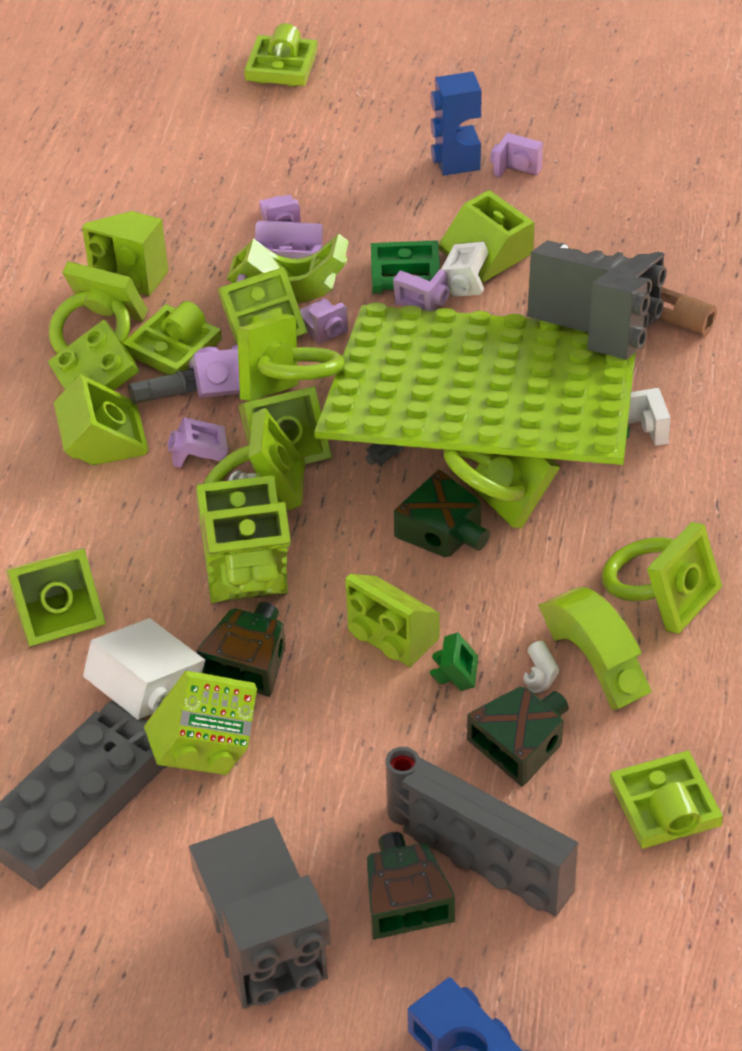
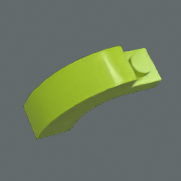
(308, 276)
(603, 638)

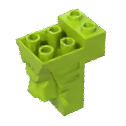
(243, 538)

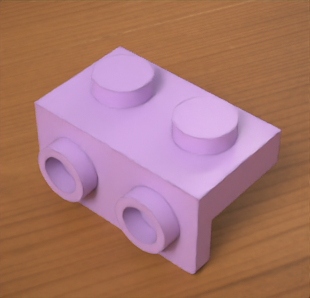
(290, 238)
(216, 371)

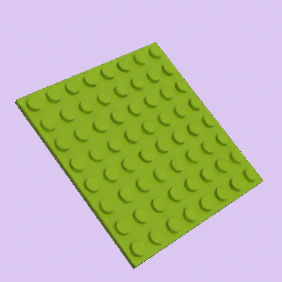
(478, 386)

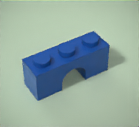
(454, 102)
(453, 1021)

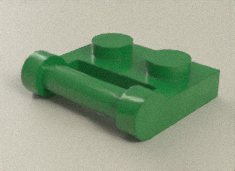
(409, 257)

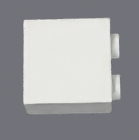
(139, 665)

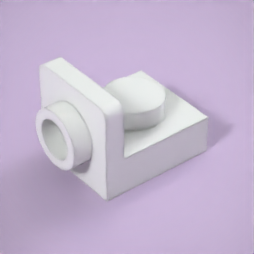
(463, 268)
(650, 410)

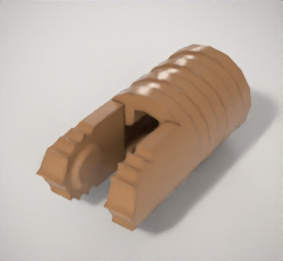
(688, 312)

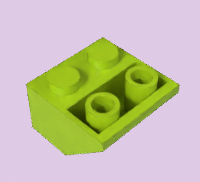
(499, 225)
(128, 246)
(390, 618)

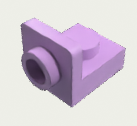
(518, 154)
(280, 209)
(421, 292)
(325, 320)
(197, 439)

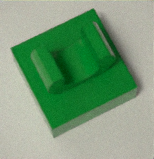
(456, 662)

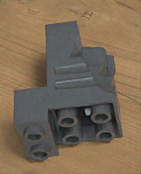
(597, 294)
(264, 912)

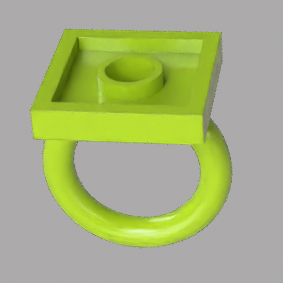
(101, 293)
(270, 358)
(270, 455)
(505, 481)
(680, 577)

